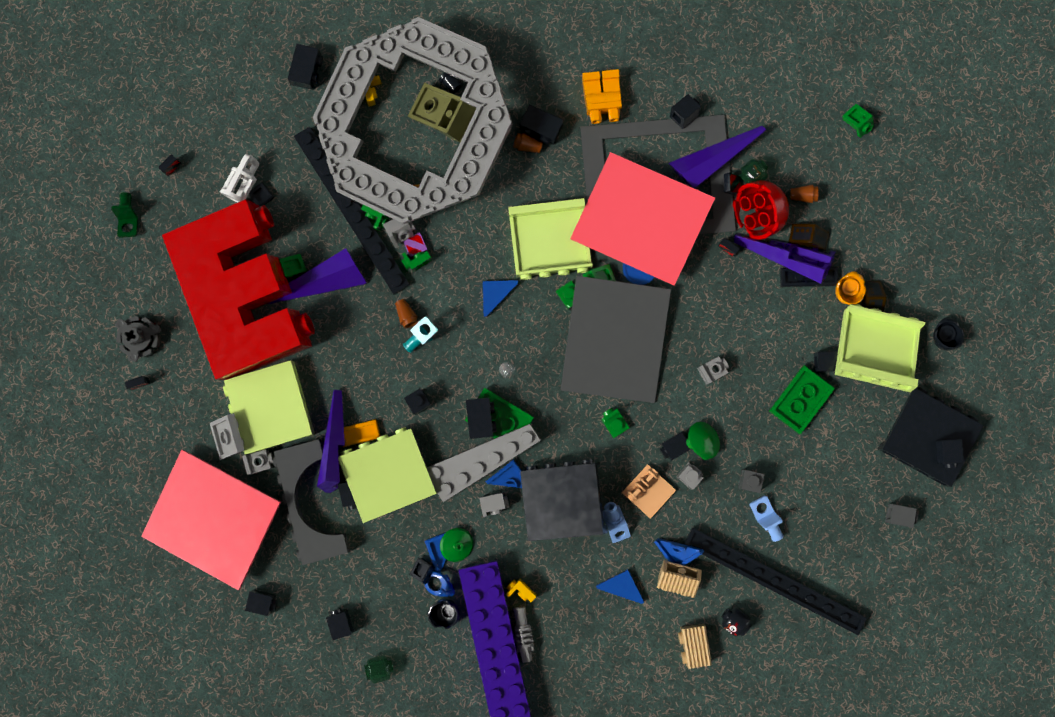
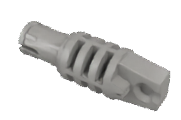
(523, 634)

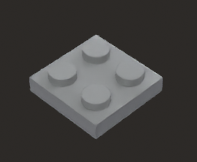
(227, 436)

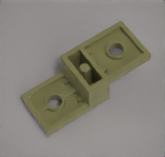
(447, 115)

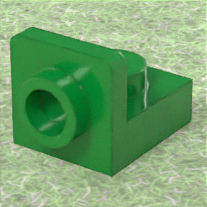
(859, 120)
(373, 214)
(418, 261)
(292, 265)
(603, 272)
(566, 294)
(614, 422)

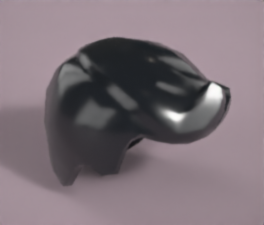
(948, 335)

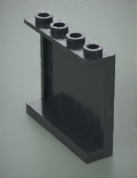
(920, 426)
(562, 501)

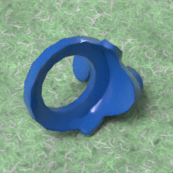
(446, 588)

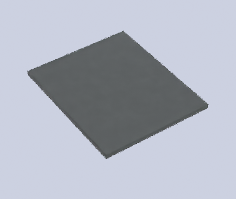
(615, 339)

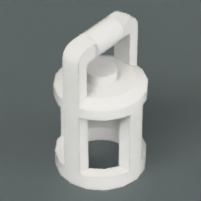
(243, 173)

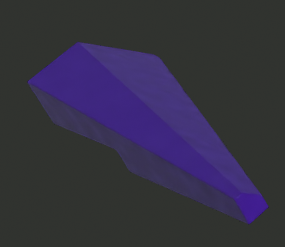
(704, 163)
(793, 256)
(331, 275)
(334, 440)

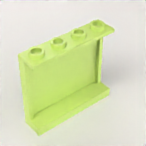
(543, 239)
(878, 348)
(269, 407)
(386, 474)

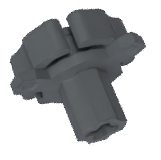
(143, 334)

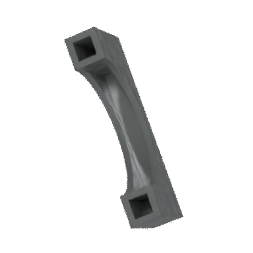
(311, 542)

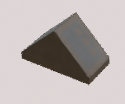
(809, 236)
(874, 296)

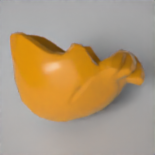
(851, 288)

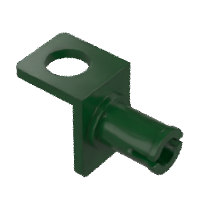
(125, 215)

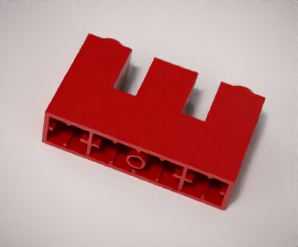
(224, 295)

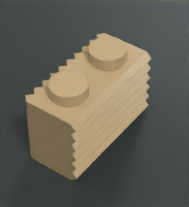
(679, 579)
(695, 645)

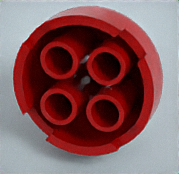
(770, 208)

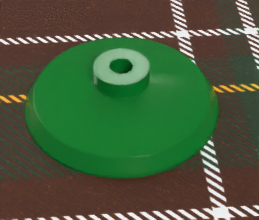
(456, 544)

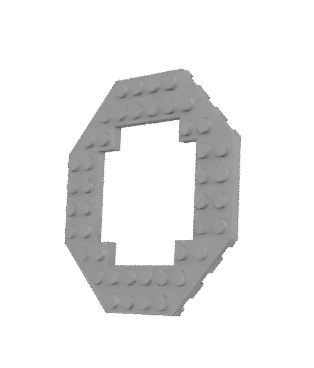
(476, 151)

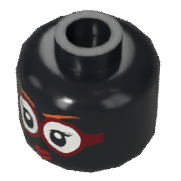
(736, 621)

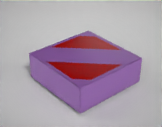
(415, 245)

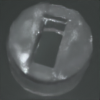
(506, 369)

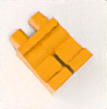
(602, 102)

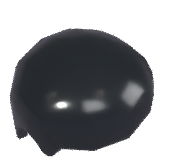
(443, 614)

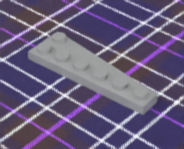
(469, 466)

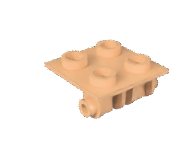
(649, 491)

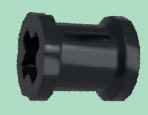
(451, 83)

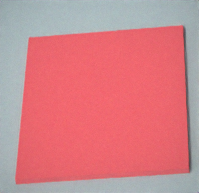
(642, 218)
(211, 519)

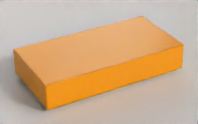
(361, 433)

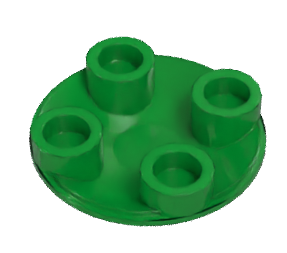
(703, 440)

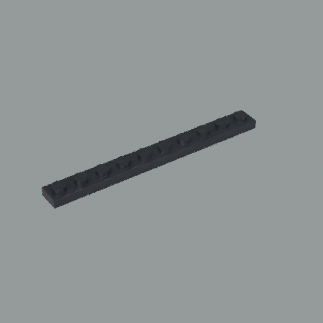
(353, 214)
(776, 581)

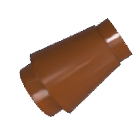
(527, 143)
(805, 193)
(405, 313)

